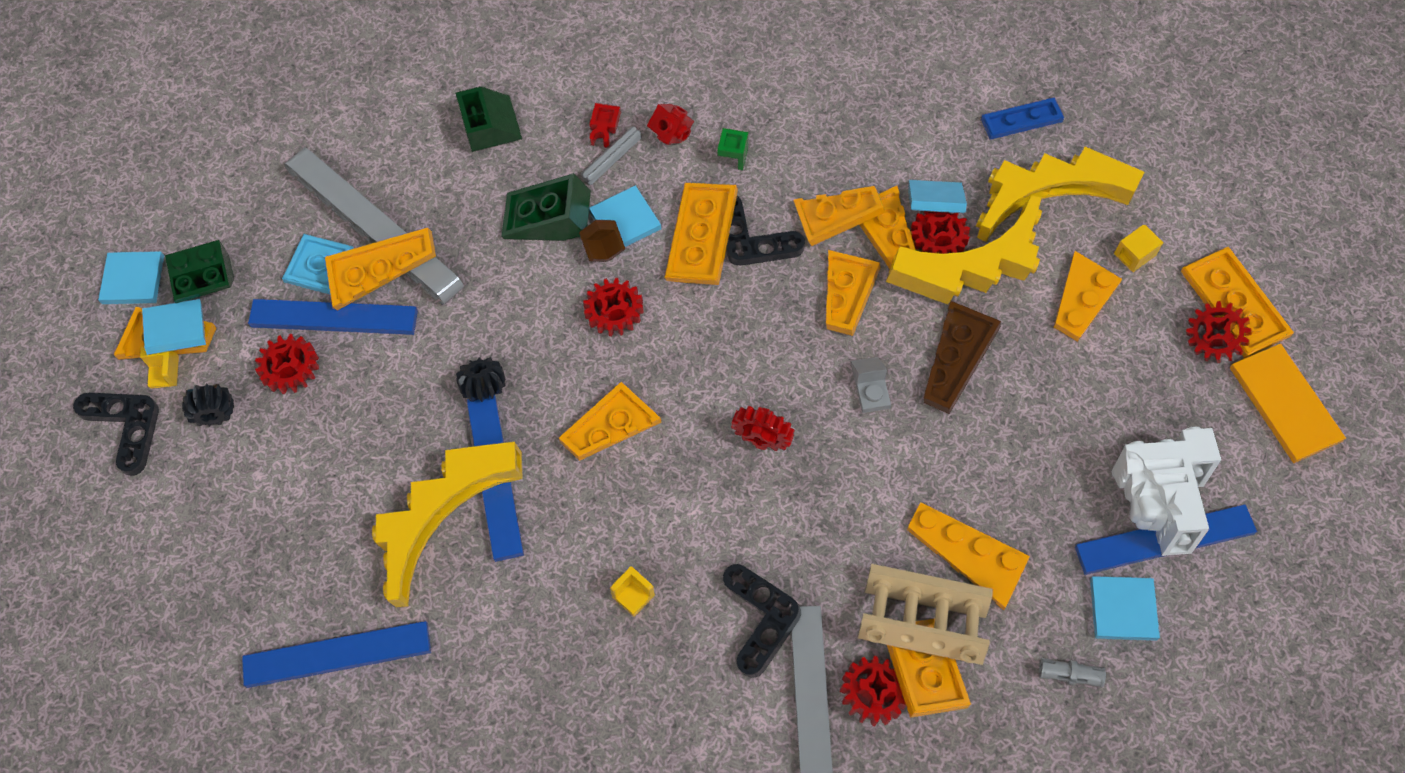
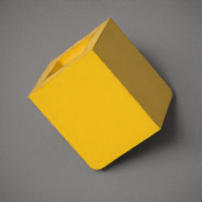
(1138, 248)
(162, 368)
(632, 591)

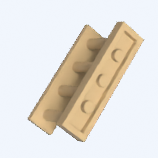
(932, 592)

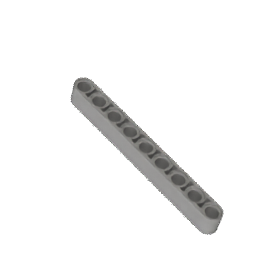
(367, 219)

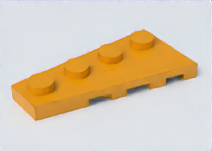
(376, 264)
(970, 552)

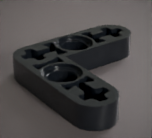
(751, 245)
(132, 420)
(771, 620)

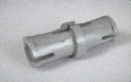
(1072, 672)

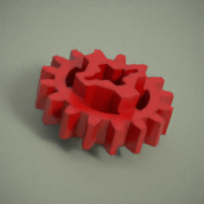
(940, 232)
(619, 314)
(1210, 323)
(287, 365)
(762, 428)
(864, 699)

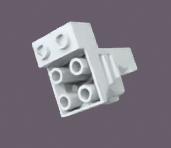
(1164, 485)

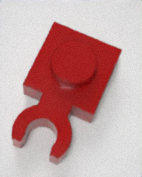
(604, 121)

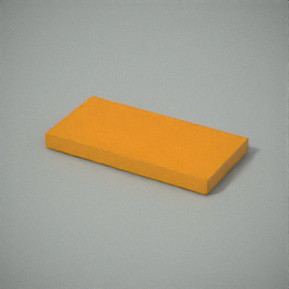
(701, 233)
(1226, 280)
(1287, 403)

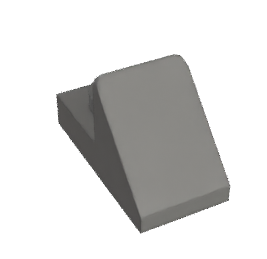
(871, 384)

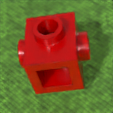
(670, 123)

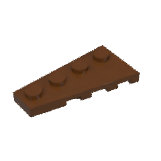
(960, 350)

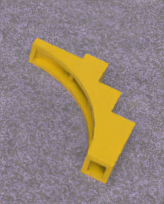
(1051, 177)
(945, 274)
(431, 501)

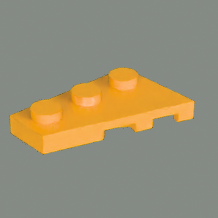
(848, 290)
(133, 338)

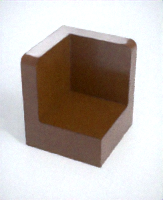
(602, 240)

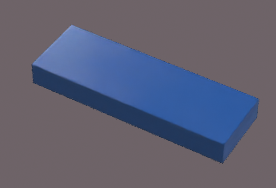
(1022, 118)

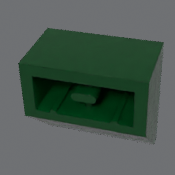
(487, 118)
(199, 271)

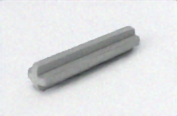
(611, 155)

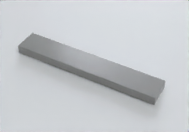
(811, 692)

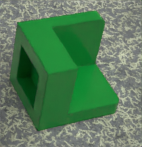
(734, 145)

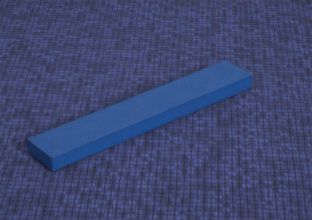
(323, 317)
(498, 500)
(1143, 544)
(336, 654)

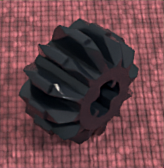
(480, 379)
(207, 405)

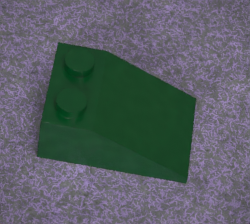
(547, 210)

